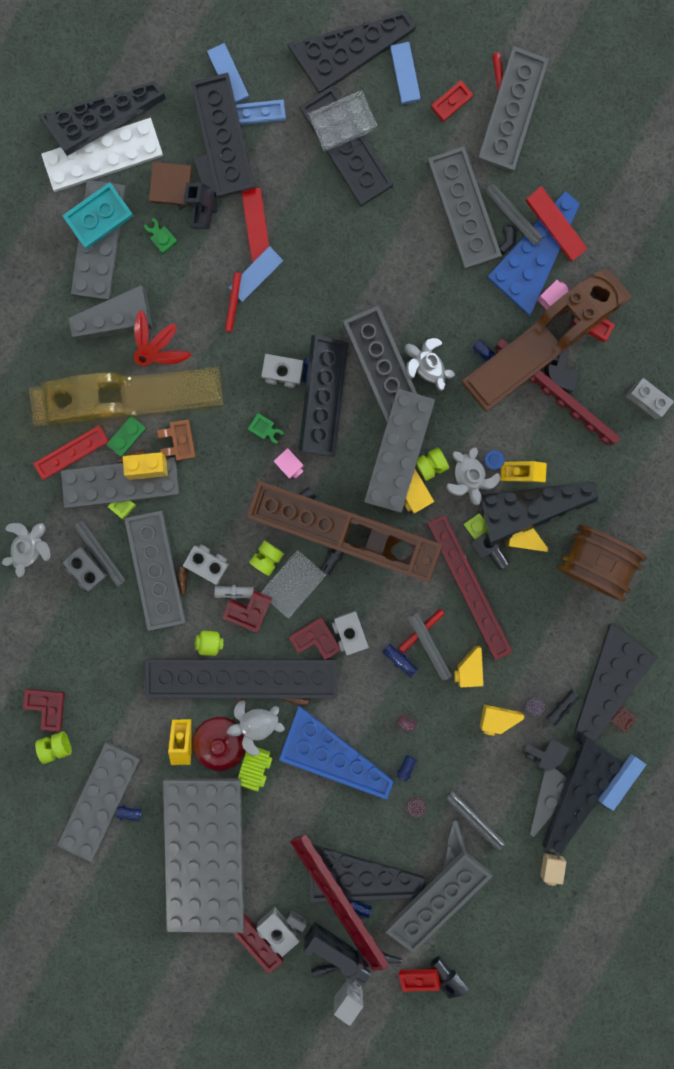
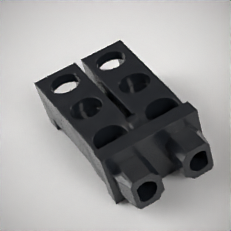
(336, 952)

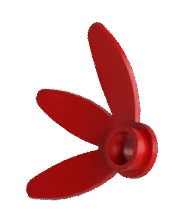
(151, 350)

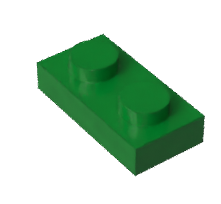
(126, 436)

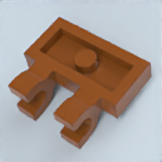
(182, 440)

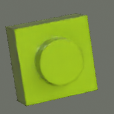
(122, 509)
(476, 526)

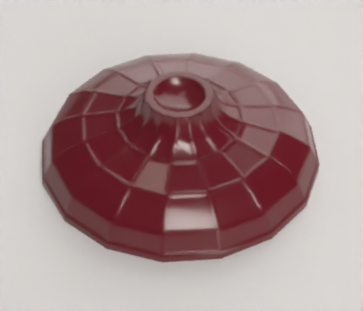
(215, 747)

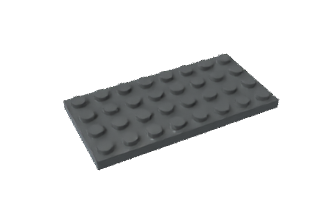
(203, 855)

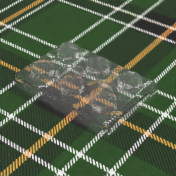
(342, 120)
(293, 584)

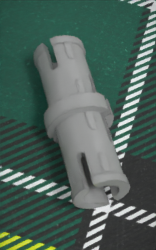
(233, 592)

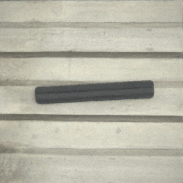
(513, 214)
(99, 553)
(429, 646)
(475, 821)

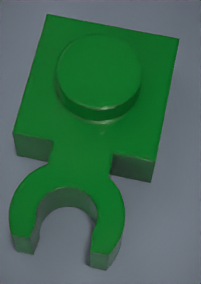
(162, 237)
(262, 427)

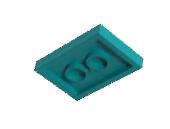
(98, 215)

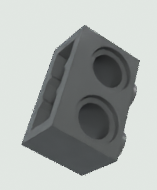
(89, 565)

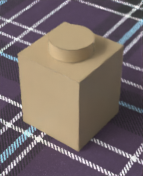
(553, 869)

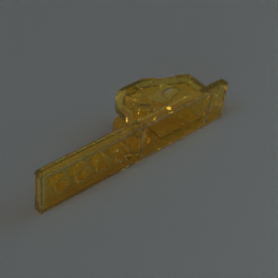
(139, 395)

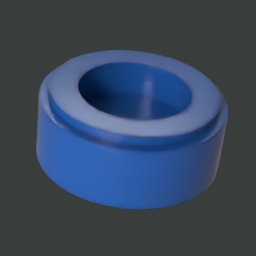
(494, 460)

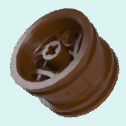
(601, 562)

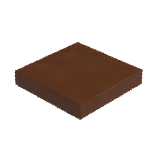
(169, 183)

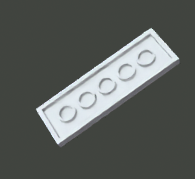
(103, 156)

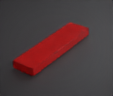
(255, 222)
(556, 224)
(71, 452)

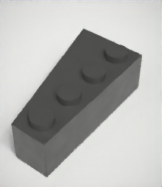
(111, 316)

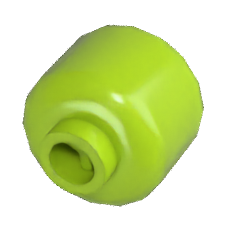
(208, 643)

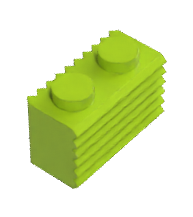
(253, 769)

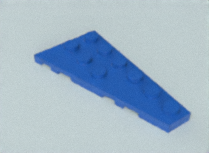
(528, 265)
(322, 752)

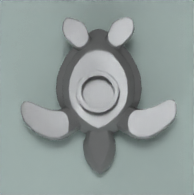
(427, 364)
(471, 477)
(26, 547)
(254, 725)

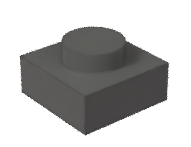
(296, 921)

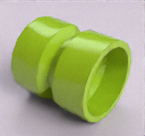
(431, 464)
(266, 558)
(53, 747)

